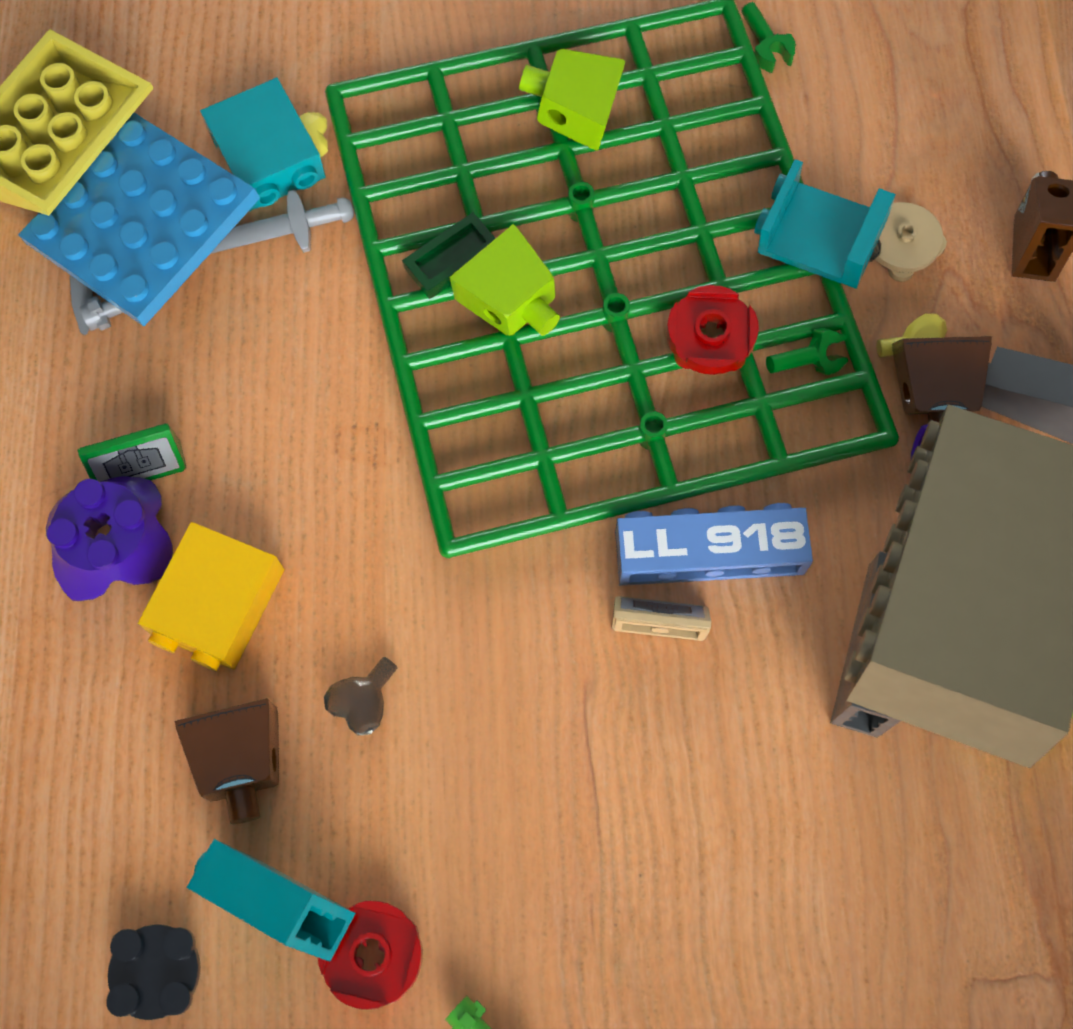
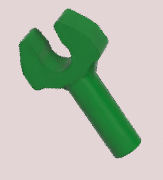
(769, 42)
(813, 354)

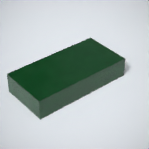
(446, 254)

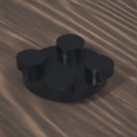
(152, 972)

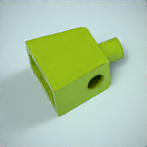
(575, 94)
(508, 285)

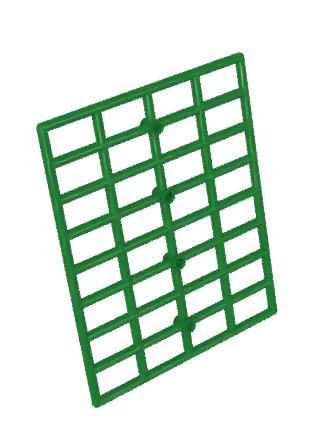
(616, 306)

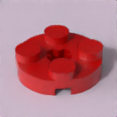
(707, 354)
(392, 978)

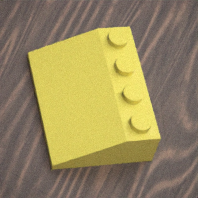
(58, 119)

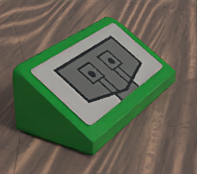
(141, 454)

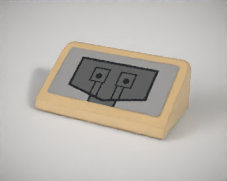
(661, 618)

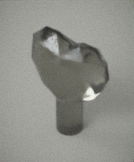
(360, 698)

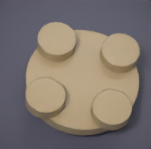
(910, 240)

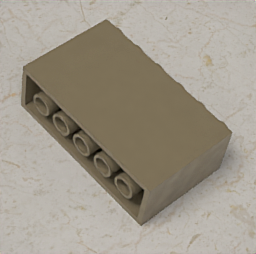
(976, 592)

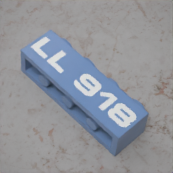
(712, 545)

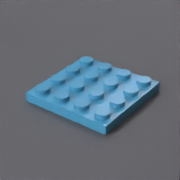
(141, 219)

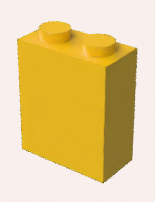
(211, 597)

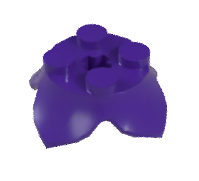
(132, 551)

